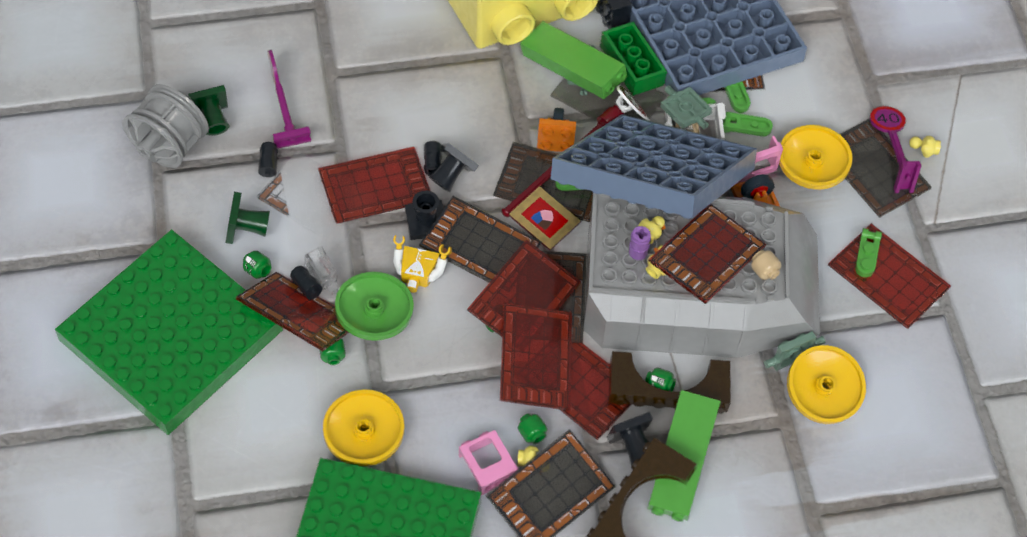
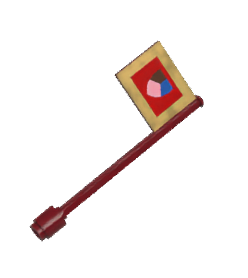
(540, 212)

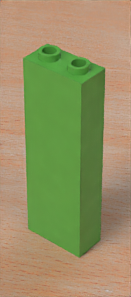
(573, 60)
(690, 437)

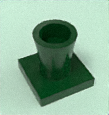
(211, 103)
(245, 220)

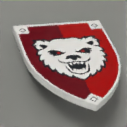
(633, 104)

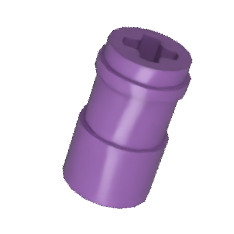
(639, 243)

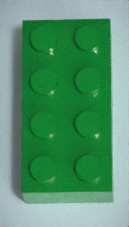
(641, 63)

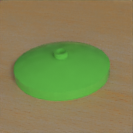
(374, 306)

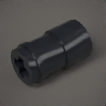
(432, 156)
(268, 159)
(306, 282)

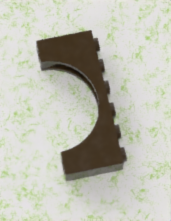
(630, 388)
(656, 463)

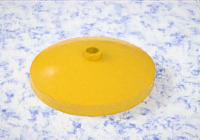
(815, 157)
(842, 381)
(363, 427)

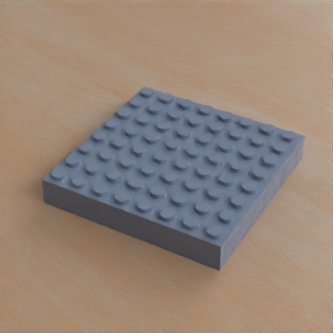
(717, 40)
(654, 165)

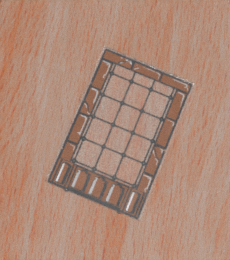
(301, 197)

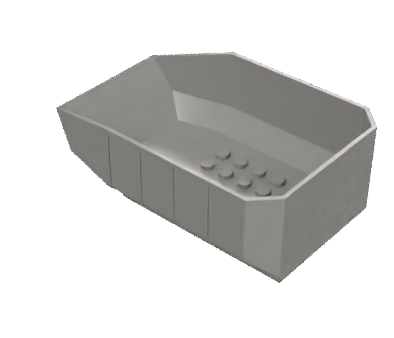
(658, 315)

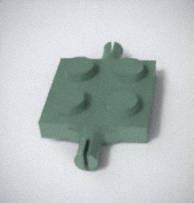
(686, 107)
(790, 350)

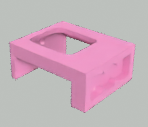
(772, 155)
(495, 474)

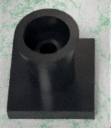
(451, 167)
(422, 213)
(632, 435)

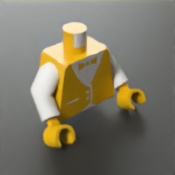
(417, 265)

